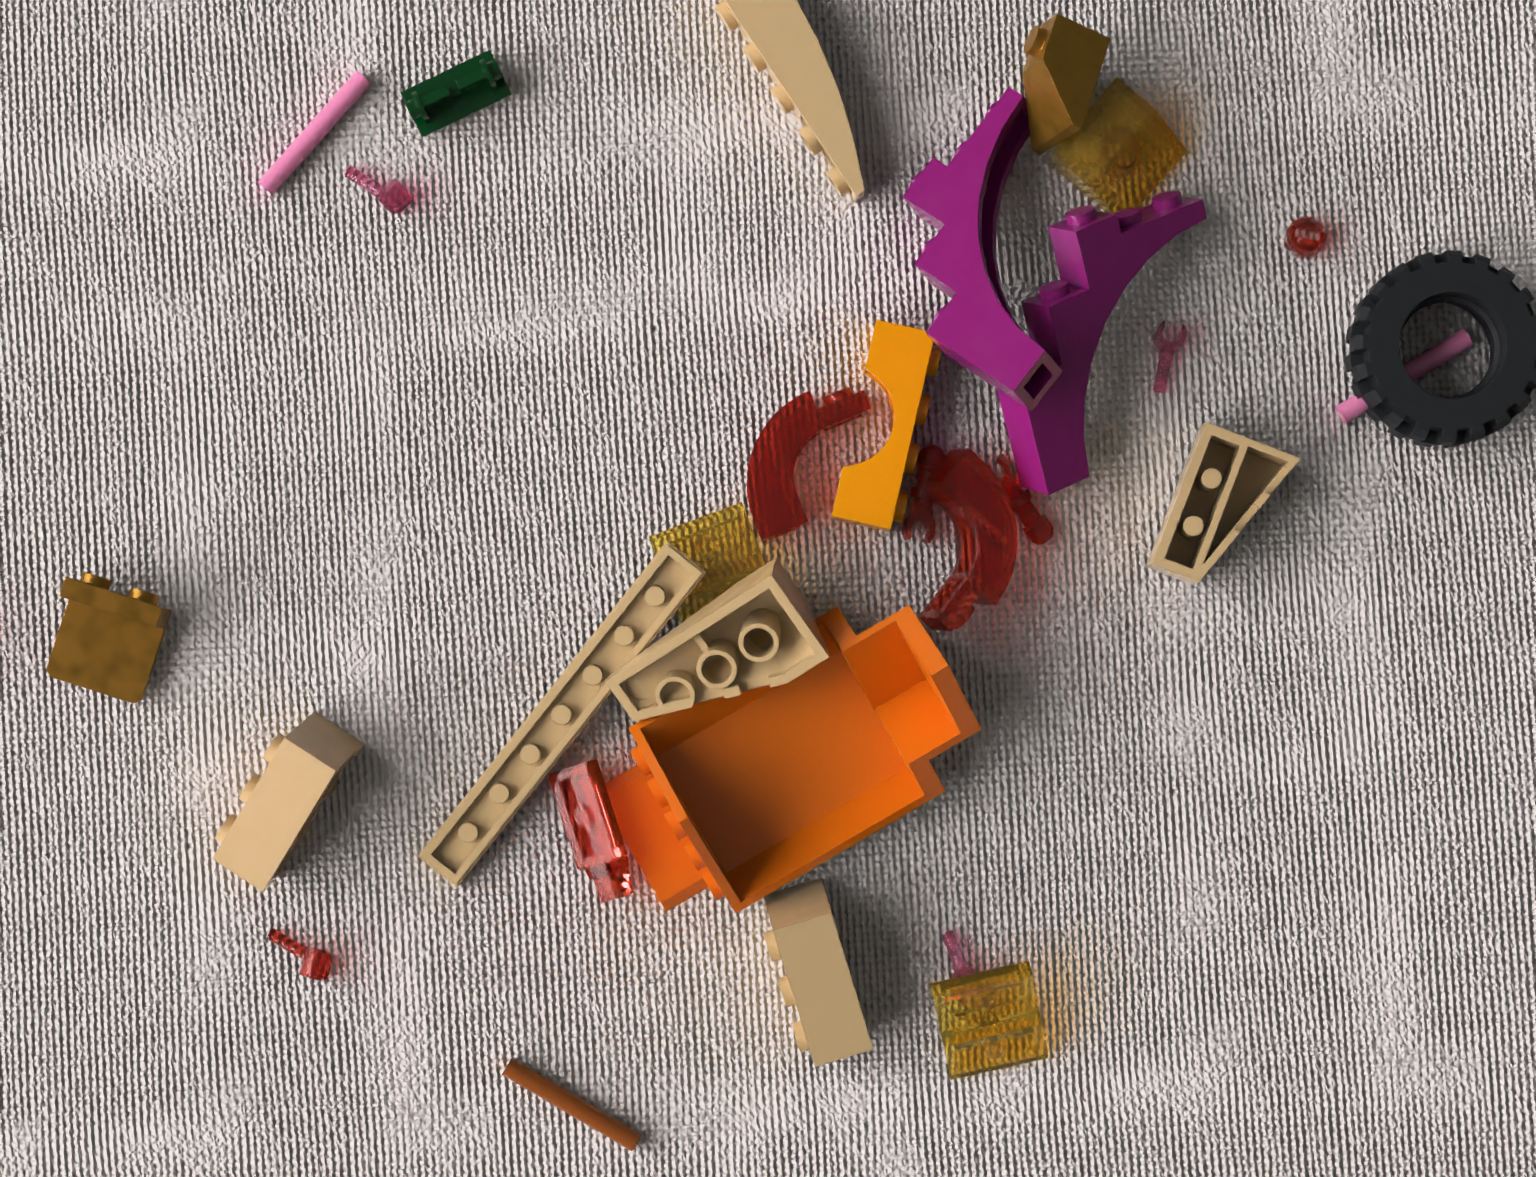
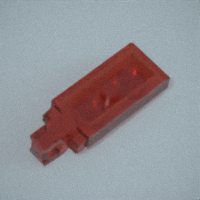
(592, 828)

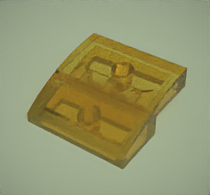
(719, 544)
(989, 1020)

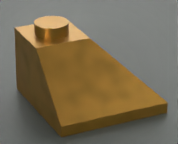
(1060, 78)

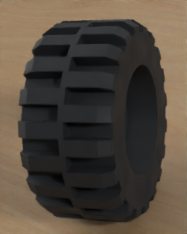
(1377, 361)

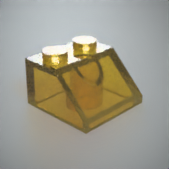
(1118, 151)

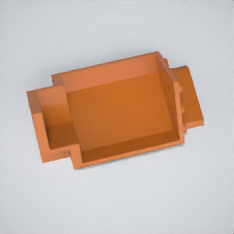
(791, 772)

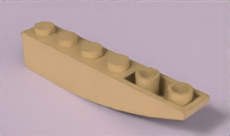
(792, 56)

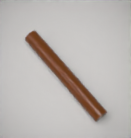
(572, 1104)

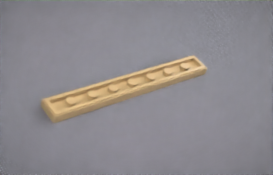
(561, 714)

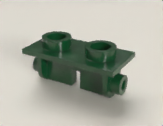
(456, 93)

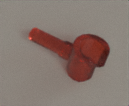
(315, 962)

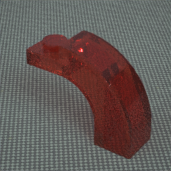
(772, 461)
(985, 535)

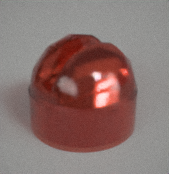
(1301, 246)

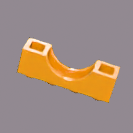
(898, 364)

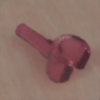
(392, 196)
(1166, 356)
(959, 964)

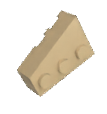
(1214, 500)
(284, 799)
(815, 974)

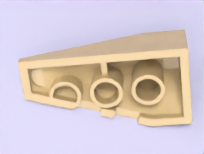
(736, 643)

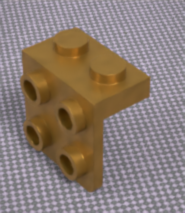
(108, 638)

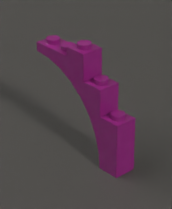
(962, 260)
(1095, 262)

